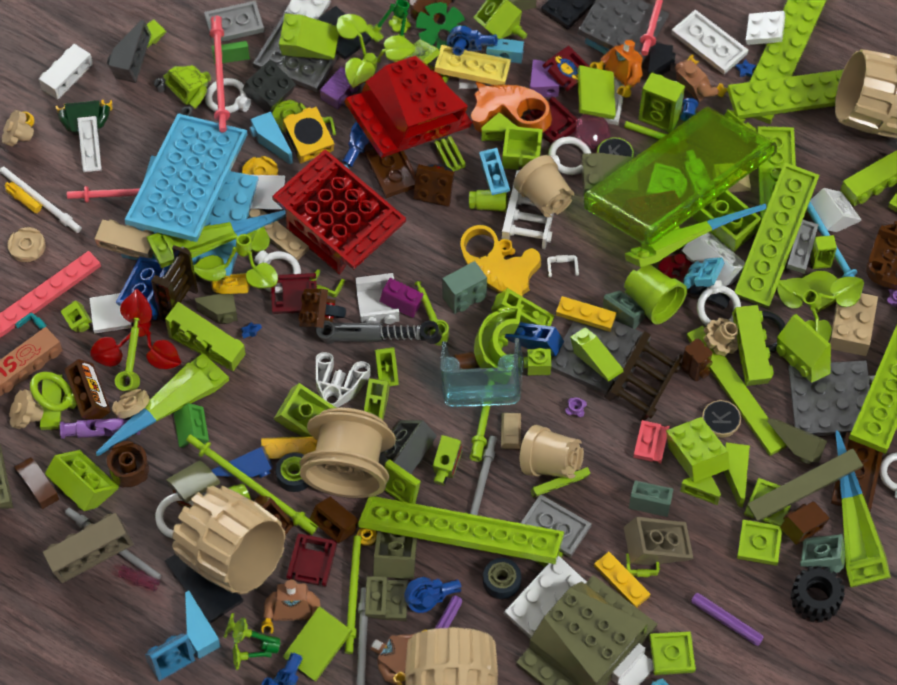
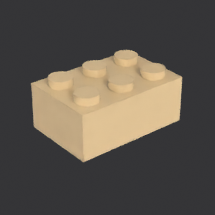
(854, 326)

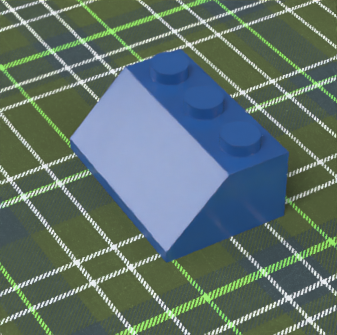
(141, 279)

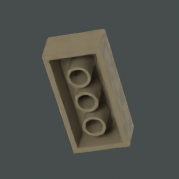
(88, 547)

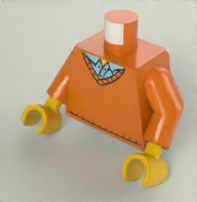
(625, 64)

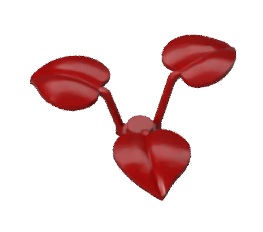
(162, 353)

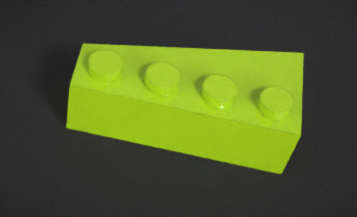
(204, 337)

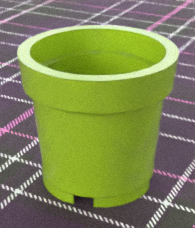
(655, 293)

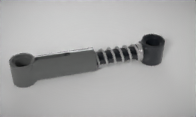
(376, 332)

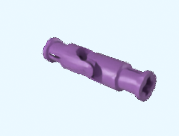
(82, 428)

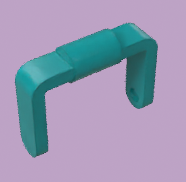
(37, 320)

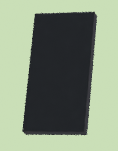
(211, 598)

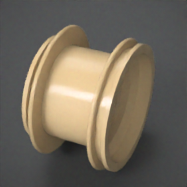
(347, 453)

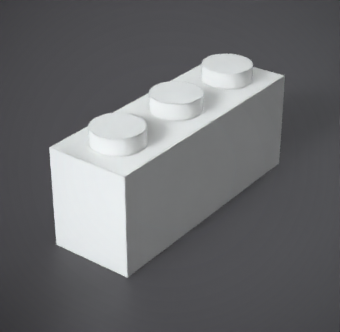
(65, 71)

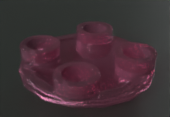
(592, 130)

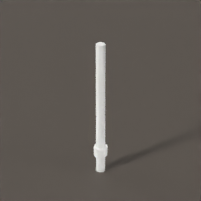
(63, 218)

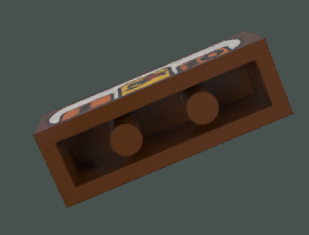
(87, 390)

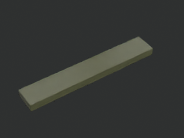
(805, 485)

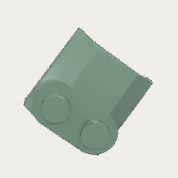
(824, 552)

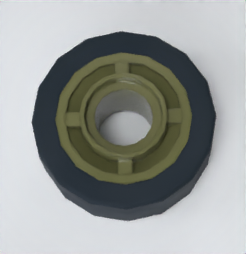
(505, 568)

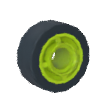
(284, 467)

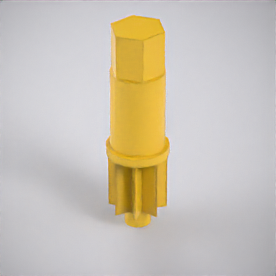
(20, 195)

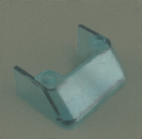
(482, 385)

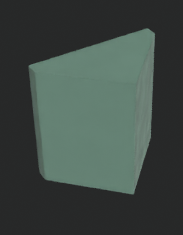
(627, 309)
(651, 498)

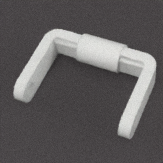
(561, 259)

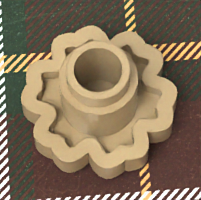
(16, 129)
(721, 336)
(24, 410)

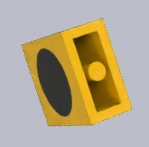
(307, 134)

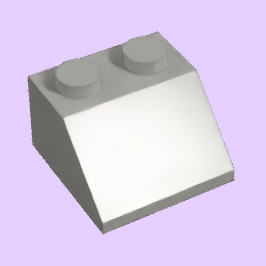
(834, 210)

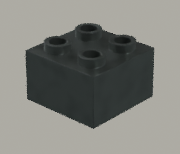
(269, 86)

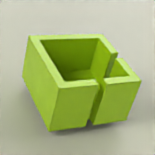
(521, 146)

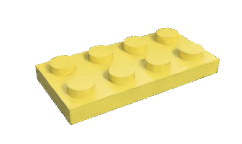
(473, 66)

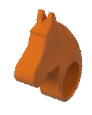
(510, 102)

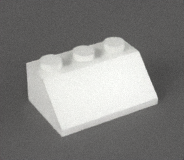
(708, 247)

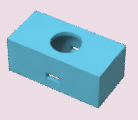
(513, 50)

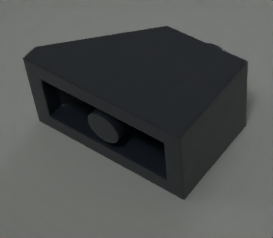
(661, 59)

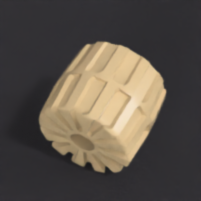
(869, 93)
(229, 539)
(451, 658)

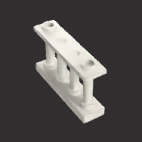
(514, 214)

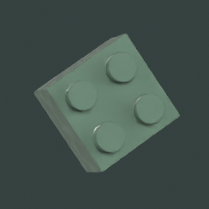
(464, 287)

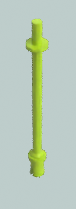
(479, 441)
(297, 517)

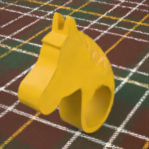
(500, 272)

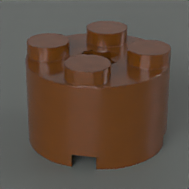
(128, 464)

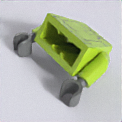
(187, 84)

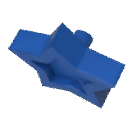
(745, 68)
(250, 330)

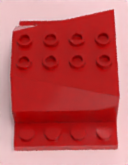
(407, 107)
(336, 212)

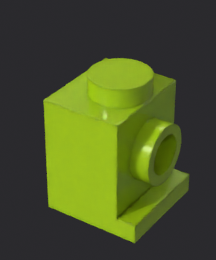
(72, 313)

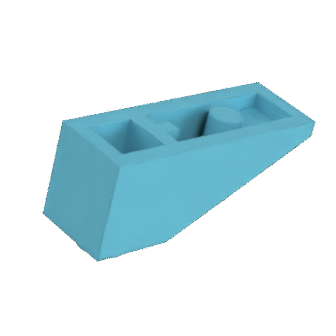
(270, 136)
(494, 171)
(199, 631)

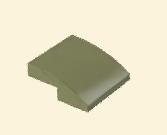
(192, 480)
(386, 599)

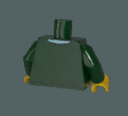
(71, 111)

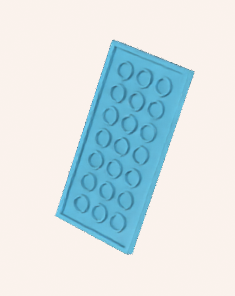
(186, 178)

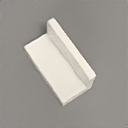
(633, 668)

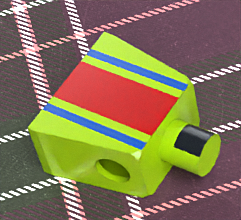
(448, 453)

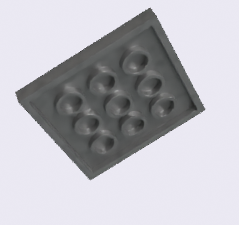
(616, 21)
(302, 70)
(617, 342)
(830, 401)

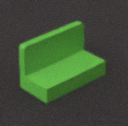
(234, 52)
(192, 421)

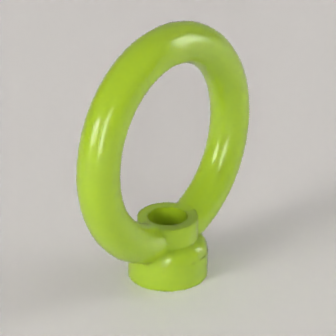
(68, 399)

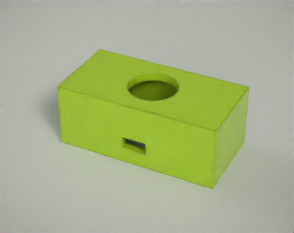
(823, 252)

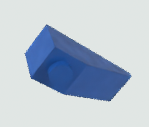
(537, 336)
(251, 464)

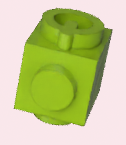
(538, 361)

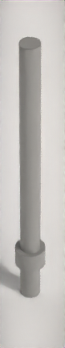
(488, 456)
(83, 521)
(362, 644)

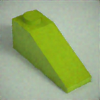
(530, 312)
(595, 354)
(377, 397)
(737, 473)

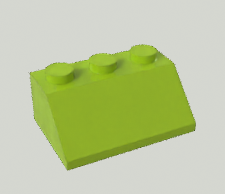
(805, 349)
(80, 479)

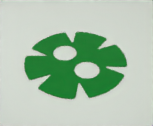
(427, 22)

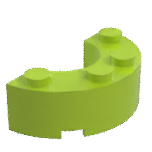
(495, 325)

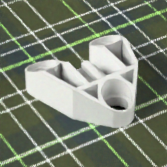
(353, 384)

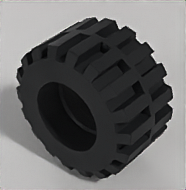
(819, 579)

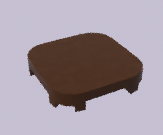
(883, 258)

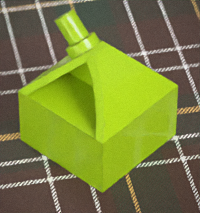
(501, 18)

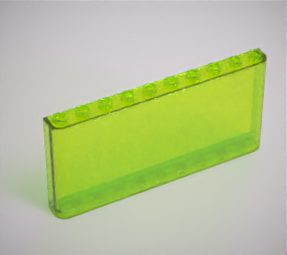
(678, 175)

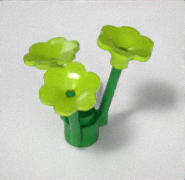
(398, 22)
(268, 643)

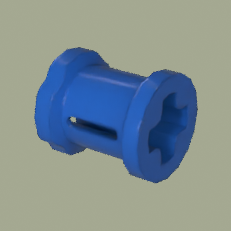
(688, 110)

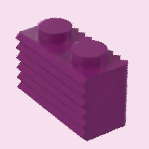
(401, 297)

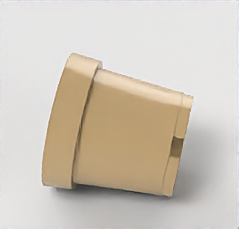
(544, 185)
(550, 453)

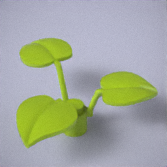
(359, 70)
(261, 276)
(796, 290)

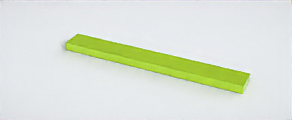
(741, 398)

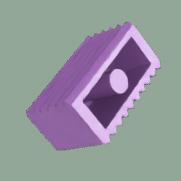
(337, 89)

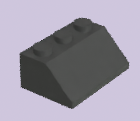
(411, 444)

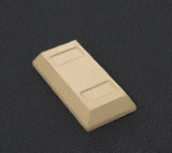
(511, 431)

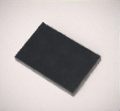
(345, 47)

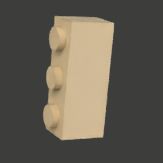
(123, 239)

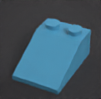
(170, 656)

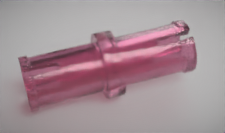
(139, 578)

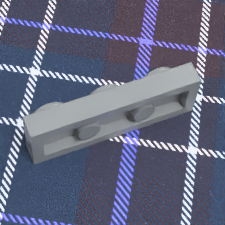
(802, 247)

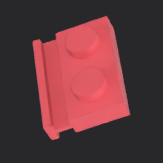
(651, 442)

